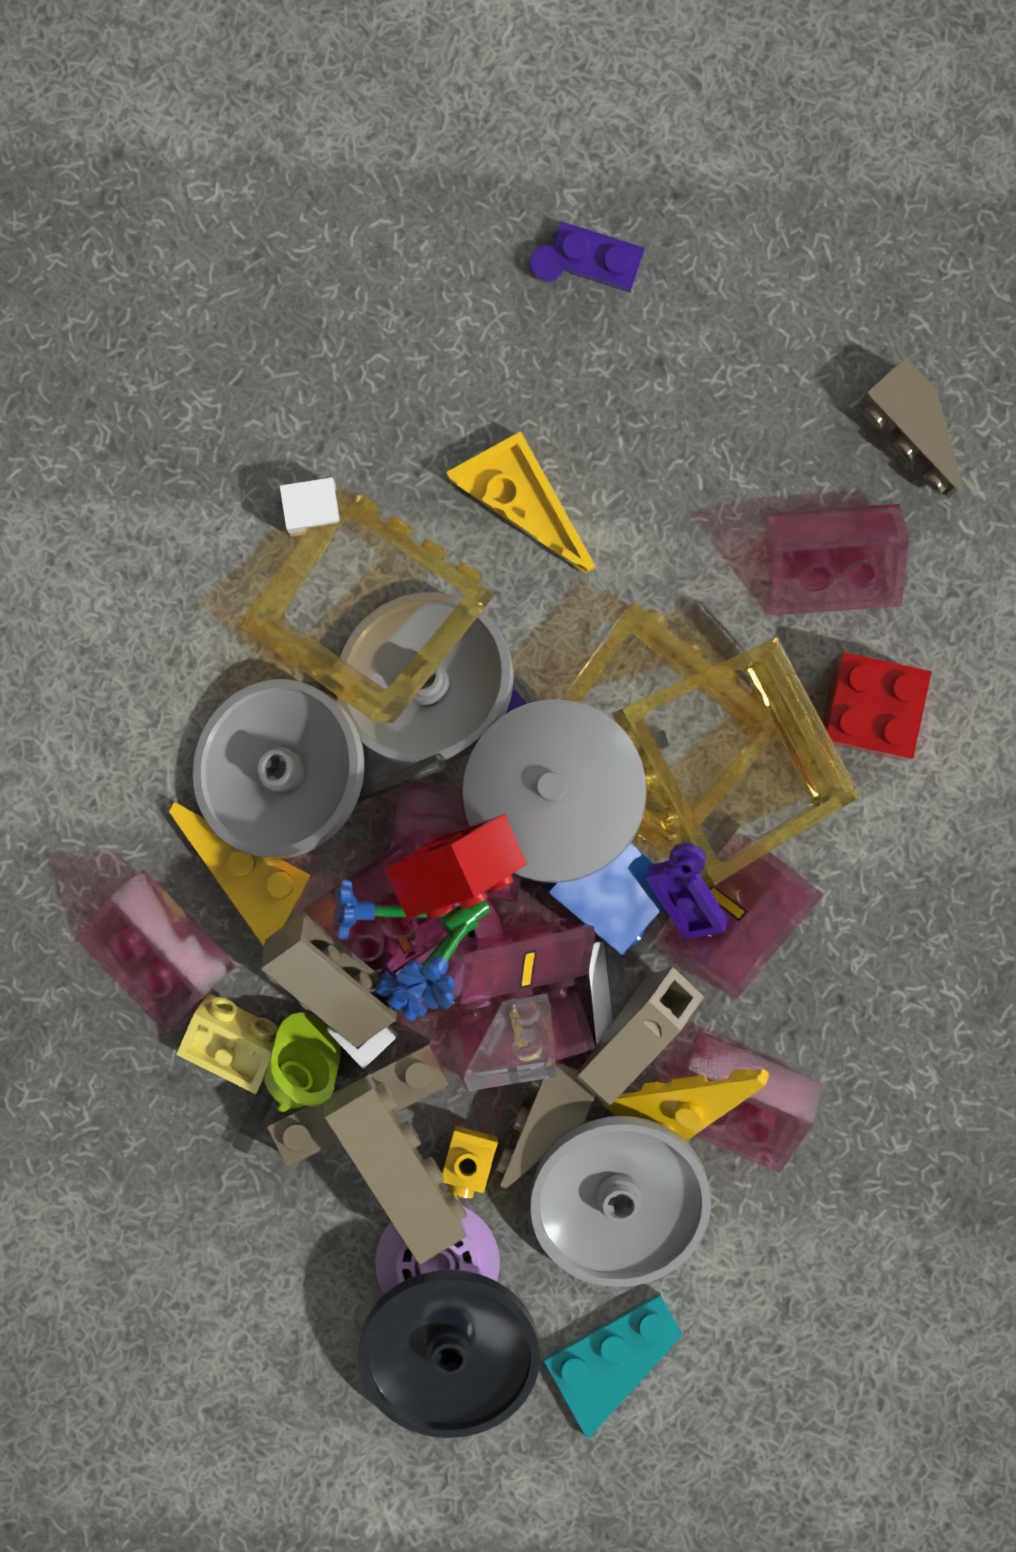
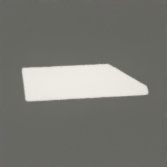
(600, 991)

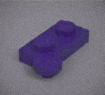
(589, 257)
(686, 893)

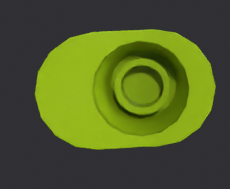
(302, 1062)

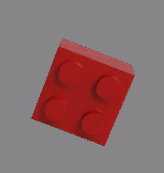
(875, 706)
(456, 868)

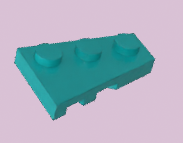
(612, 1360)

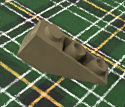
(913, 416)
(639, 1033)
(555, 1109)

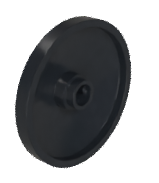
(449, 1354)

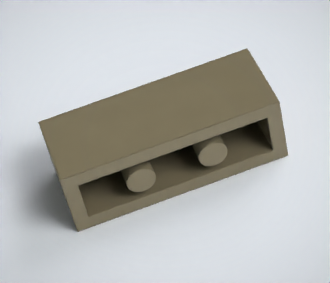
(327, 979)

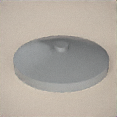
(457, 700)
(278, 769)
(564, 785)
(620, 1201)

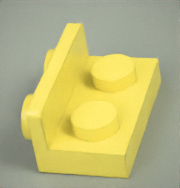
(229, 1042)

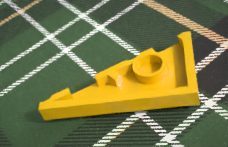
(516, 488)
(258, 886)
(689, 1102)

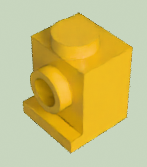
(472, 1145)

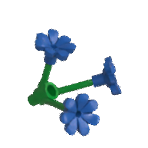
(414, 979)

